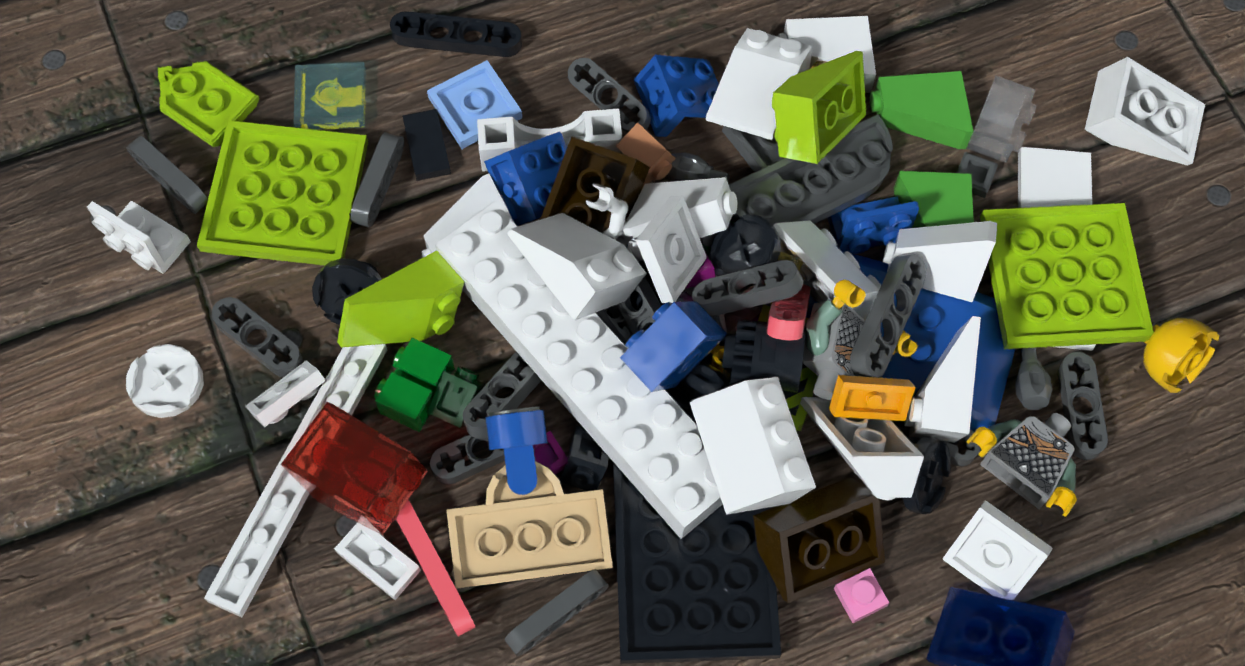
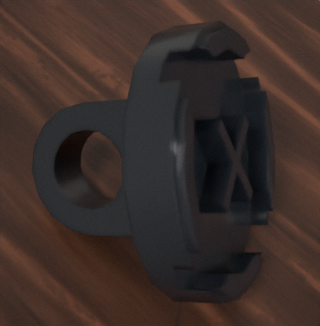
(745, 245)
(339, 281)
(935, 465)

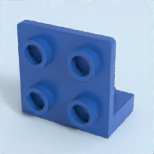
(675, 89)
(527, 176)
(871, 224)

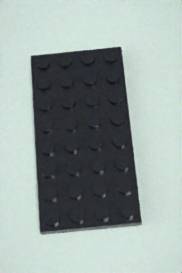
(695, 593)

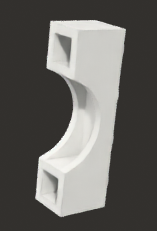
(506, 133)

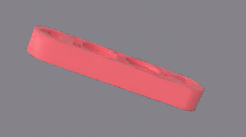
(789, 316)
(434, 570)

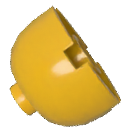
(1178, 351)

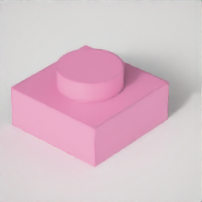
(861, 595)

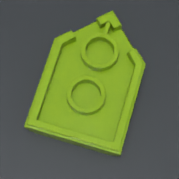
(204, 99)

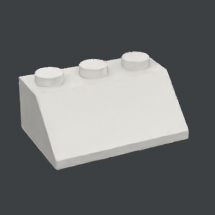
(825, 263)
(752, 446)
(871, 448)

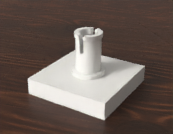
(670, 249)
(997, 552)

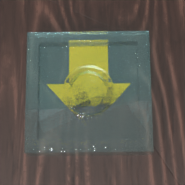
(330, 96)

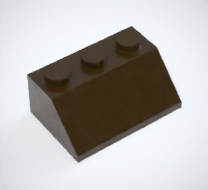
(821, 538)

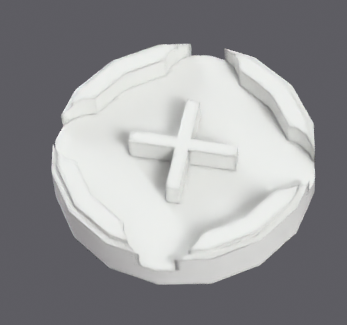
(164, 381)

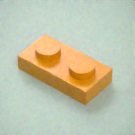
(871, 398)

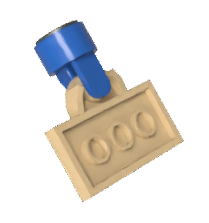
(527, 519)

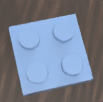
(469, 97)

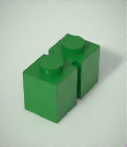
(408, 390)

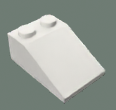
(751, 76)
(1144, 113)
(578, 263)
(945, 398)

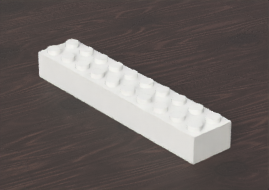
(583, 368)

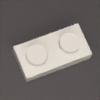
(295, 386)
(378, 560)

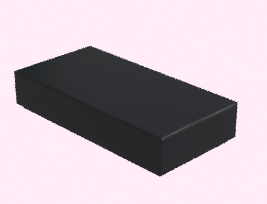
(426, 145)

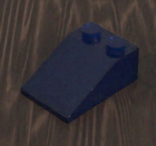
(999, 632)

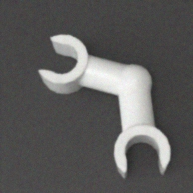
(618, 212)

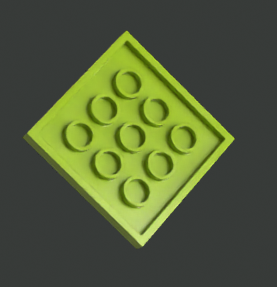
(283, 193)
(1067, 276)

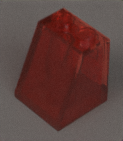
(354, 469)

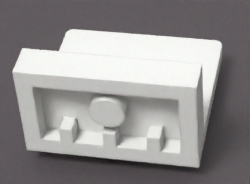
(141, 234)

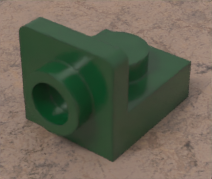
(453, 394)

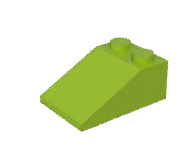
(819, 108)
(403, 306)

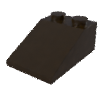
(589, 165)

